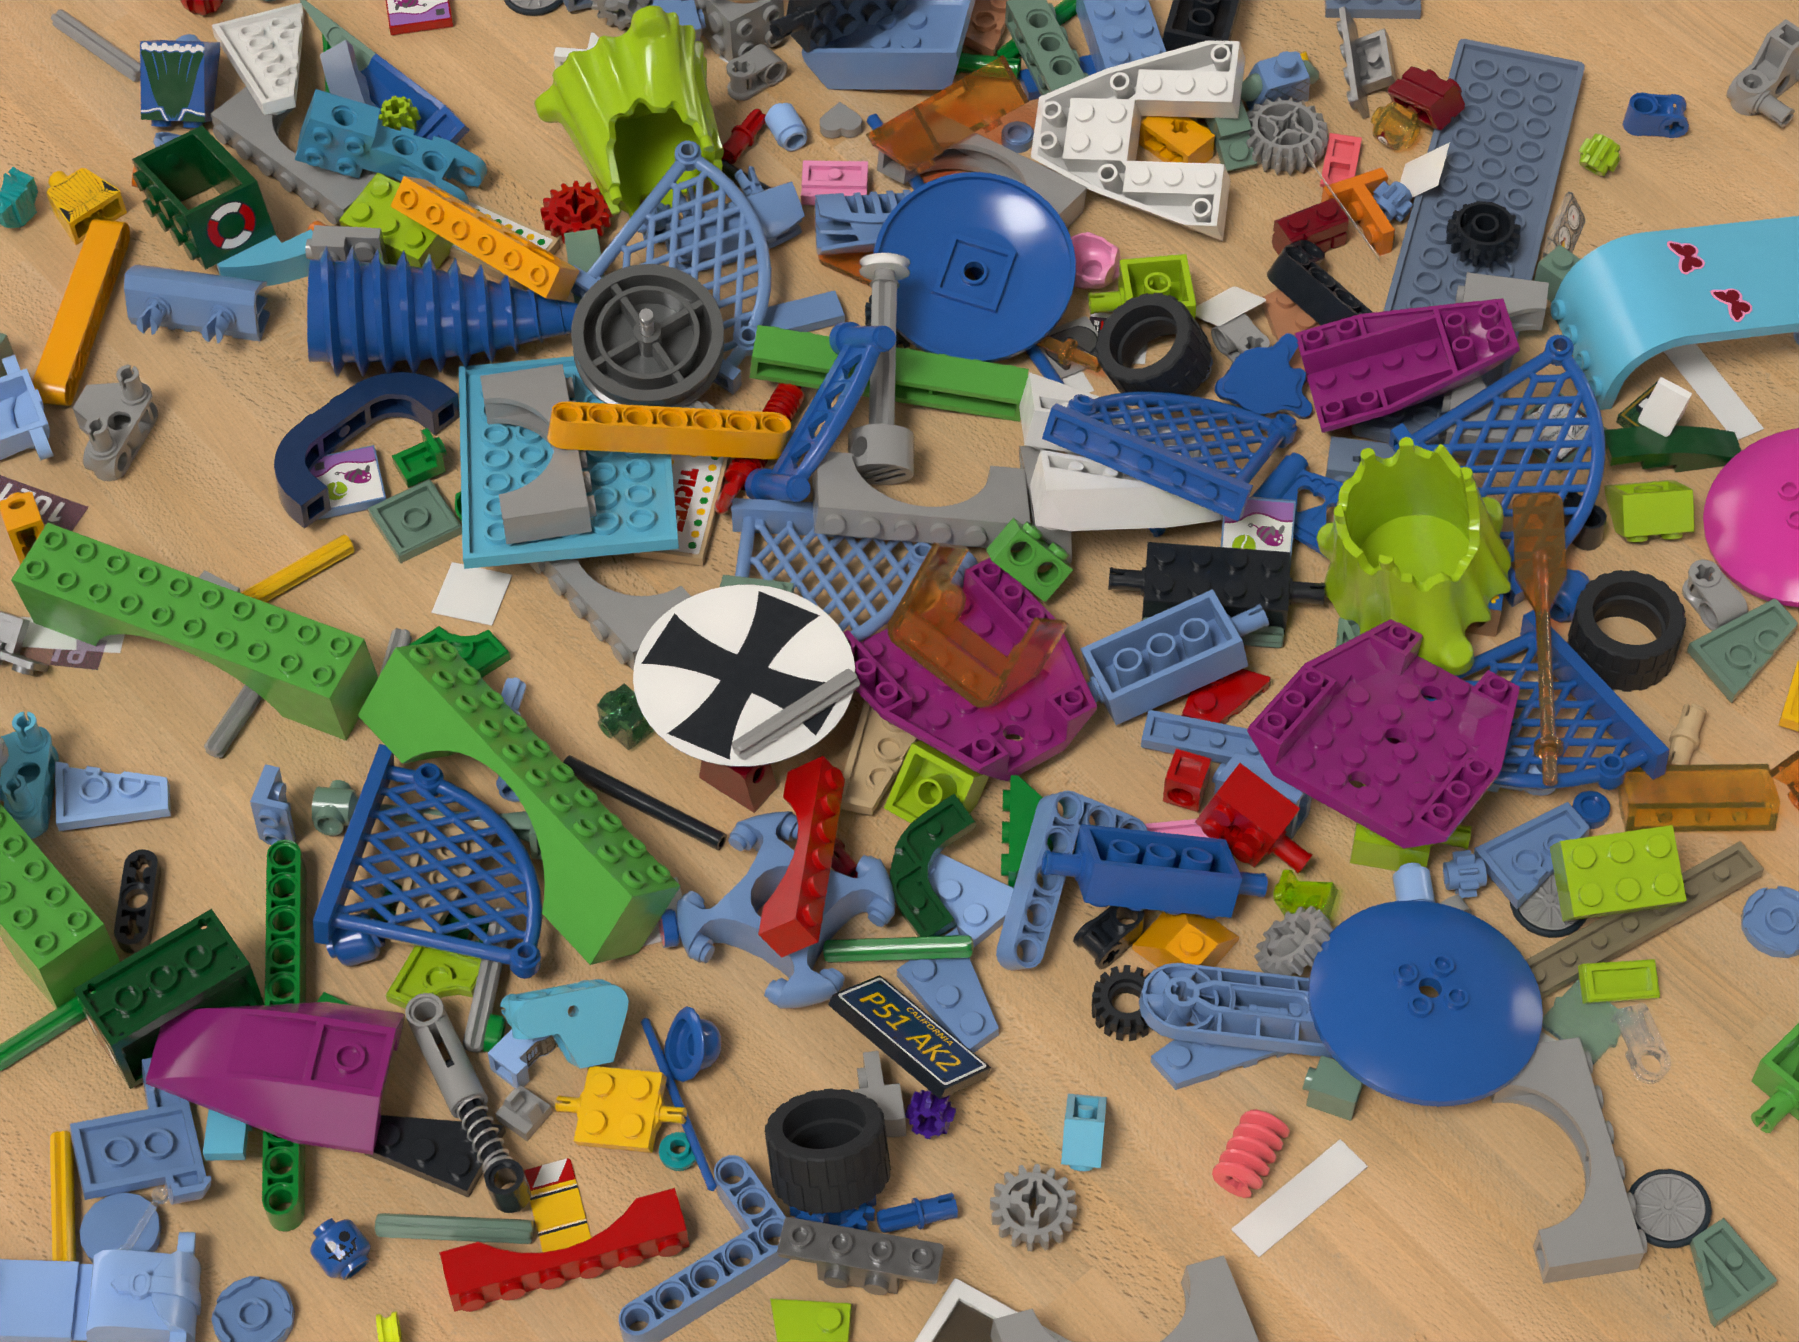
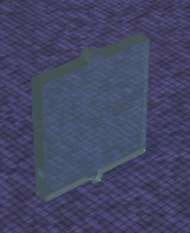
(1590, 1022)

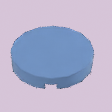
(1772, 921)
(114, 1220)
(253, 1312)

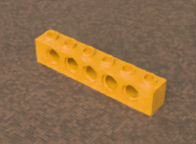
(485, 238)

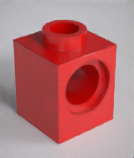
(1187, 780)

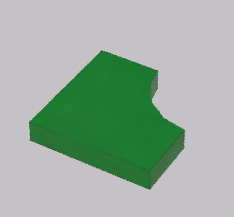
(480, 651)

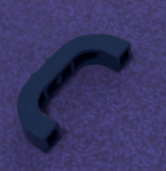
(342, 419)

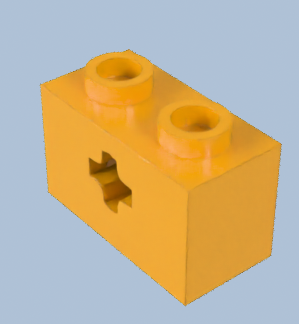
(1176, 139)

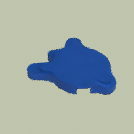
(1265, 381)

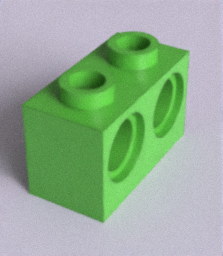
(1025, 563)

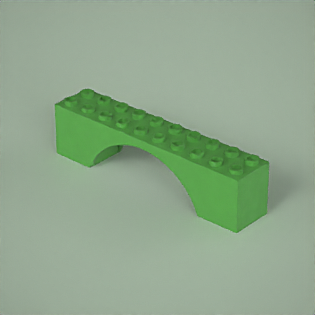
(286, 658)
(598, 878)
(46, 920)

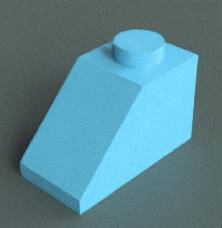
(1083, 1132)

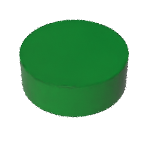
(494, 1031)

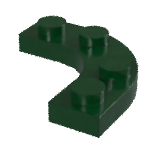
(914, 858)

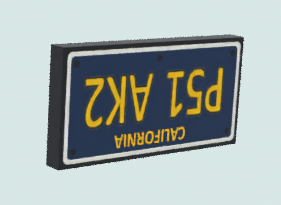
(909, 1036)

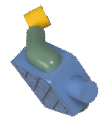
(1279, 76)

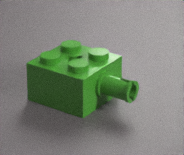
(1779, 1079)

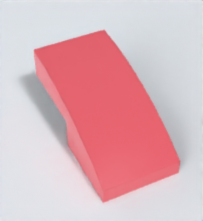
(1340, 158)

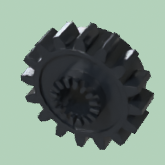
(1483, 233)

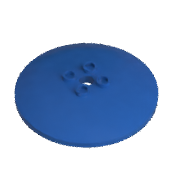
(984, 225)
(1416, 1045)

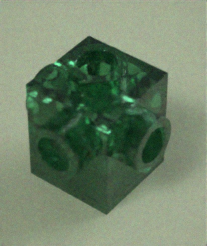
(622, 717)

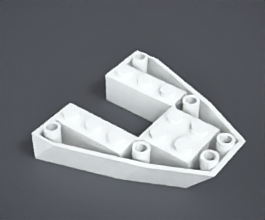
(1094, 131)
(1086, 495)

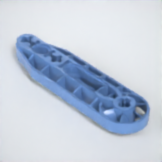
(1231, 1008)

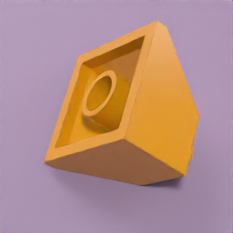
(1185, 940)

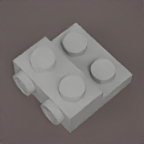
(341, 239)

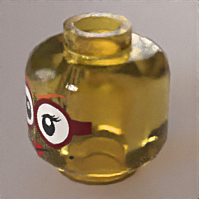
(1395, 126)

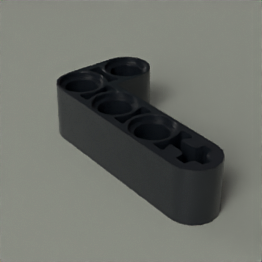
(1311, 287)

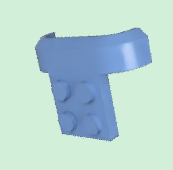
(142, 1149)

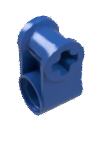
(1653, 114)

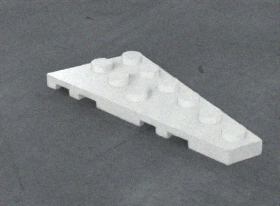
(266, 54)

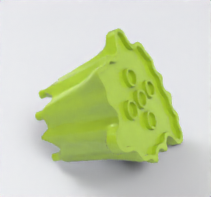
(633, 105)
(1416, 550)

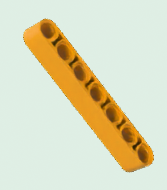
(81, 311)
(668, 430)

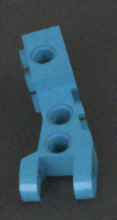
(350, 137)

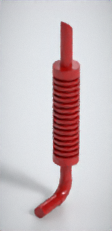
(784, 400)

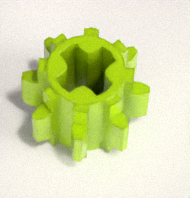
(399, 113)
(1599, 154)

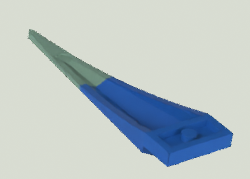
(387, 81)

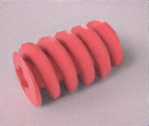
(1249, 1152)

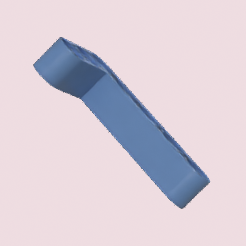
(1044, 900)
(717, 1264)

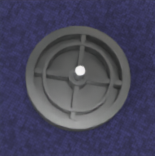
(648, 337)

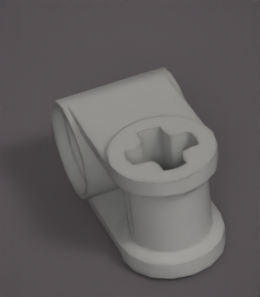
(754, 72)
(1238, 337)
(1715, 598)

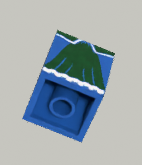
(178, 81)

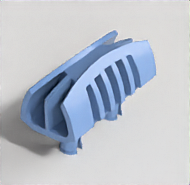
(775, 207)
(853, 221)
(195, 303)

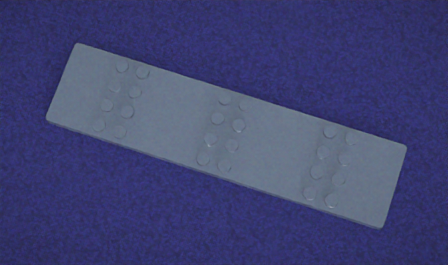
(1502, 152)

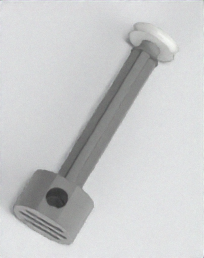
(881, 449)

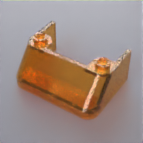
(950, 116)
(931, 634)

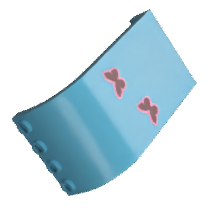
(1675, 292)

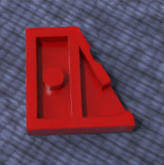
(1225, 696)

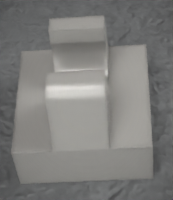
(523, 1112)

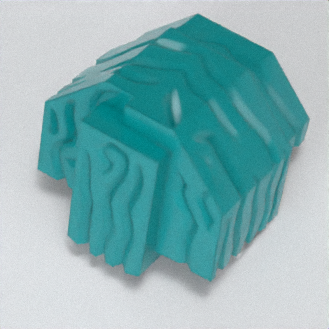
(17, 199)

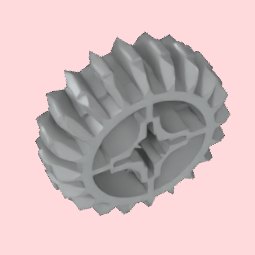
(1285, 134)

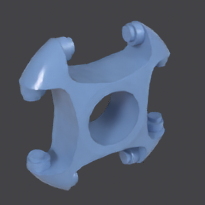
(737, 922)

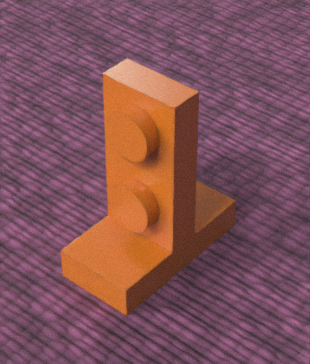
(1357, 197)

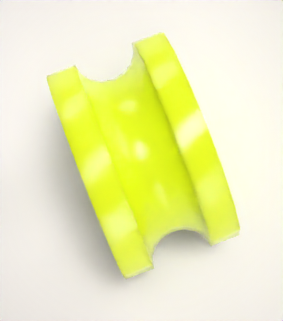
(389, 1328)

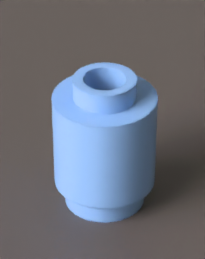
(786, 126)
(1413, 883)

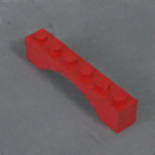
(796, 908)
(487, 1274)

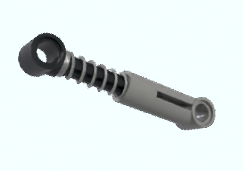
(467, 1100)

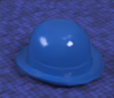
(691, 1044)

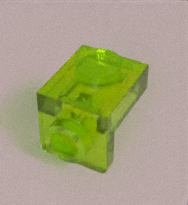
(1292, 894)

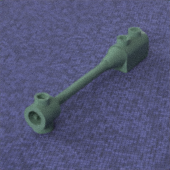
(336, 804)

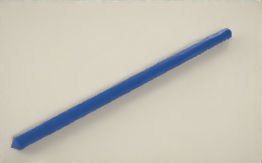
(677, 1102)

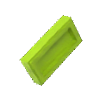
(1618, 981)

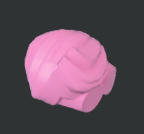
(1095, 261)

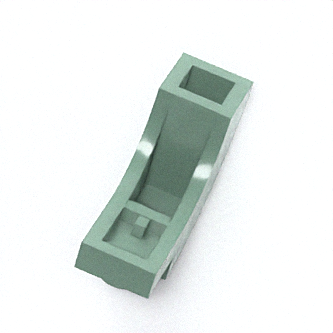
(1231, 140)

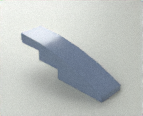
(343, 73)

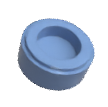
(1017, 136)

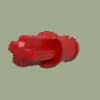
(743, 136)

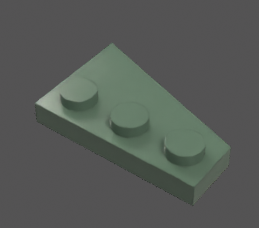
(1743, 646)

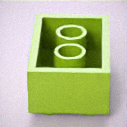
(399, 232)
(1617, 873)

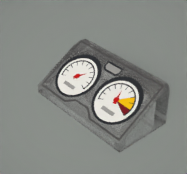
(1566, 226)

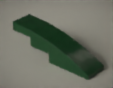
(1684, 449)

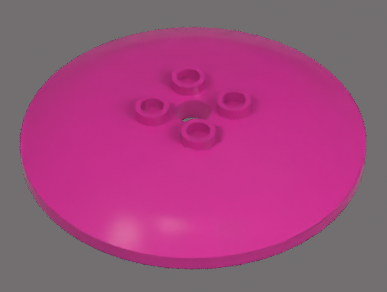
(1755, 518)

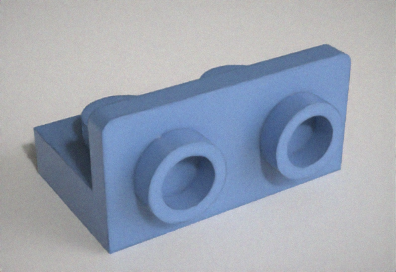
(271, 807)

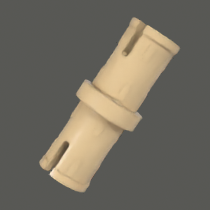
(1685, 737)

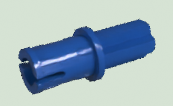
(917, 1213)

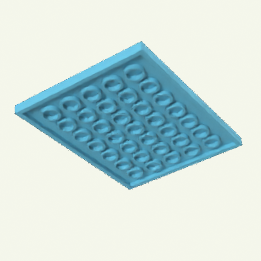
(629, 489)

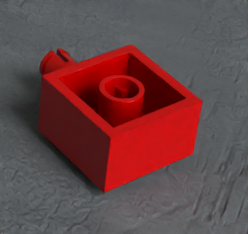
(1252, 820)

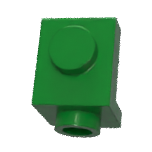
(421, 460)

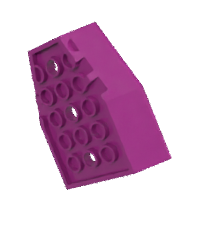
(1346, 703)
(1042, 711)

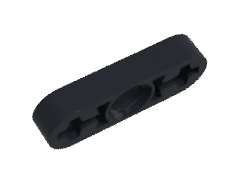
(143, 915)

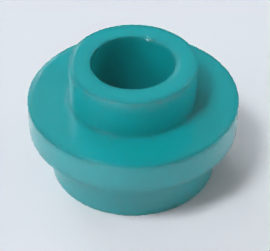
(674, 1161)

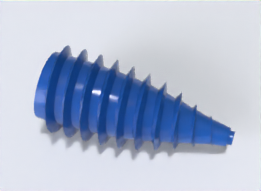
(419, 313)

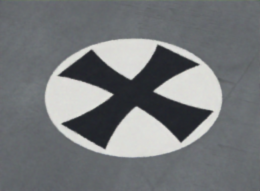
(733, 663)

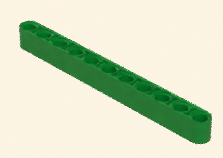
(278, 981)

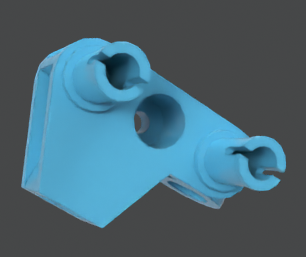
(29, 775)
(584, 1036)

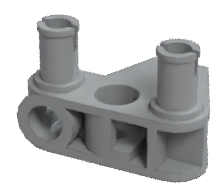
(1757, 86)
(116, 421)

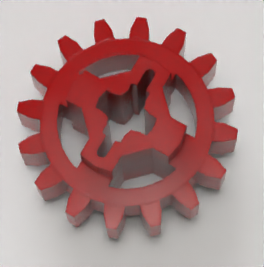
(575, 210)

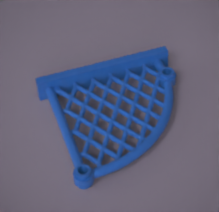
(1081, 432)
(1593, 438)
(1592, 696)
(428, 783)

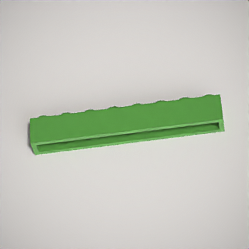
(919, 376)

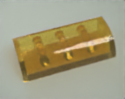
(1701, 798)

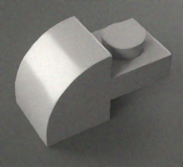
(886, 1096)

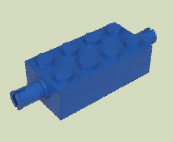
(1155, 871)

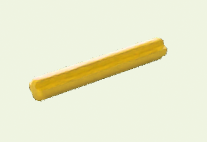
(301, 569)
(62, 1197)

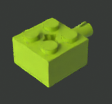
(1148, 275)
(1378, 852)

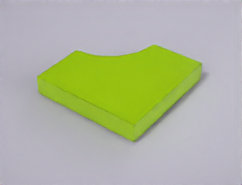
(435, 973)

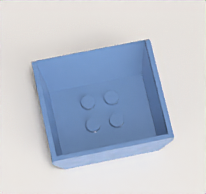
(898, 52)

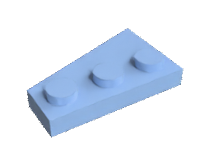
(103, 798)
(970, 897)

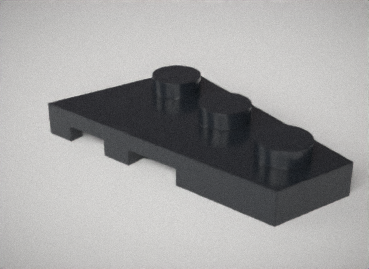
(430, 1151)

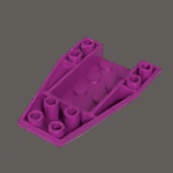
(1401, 357)
(284, 1068)

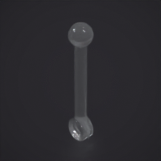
(159, 1196)

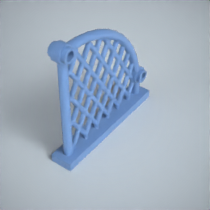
(689, 158)
(796, 519)

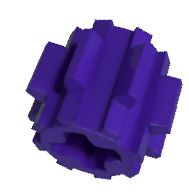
(929, 1114)

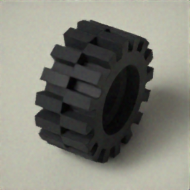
(1104, 1011)

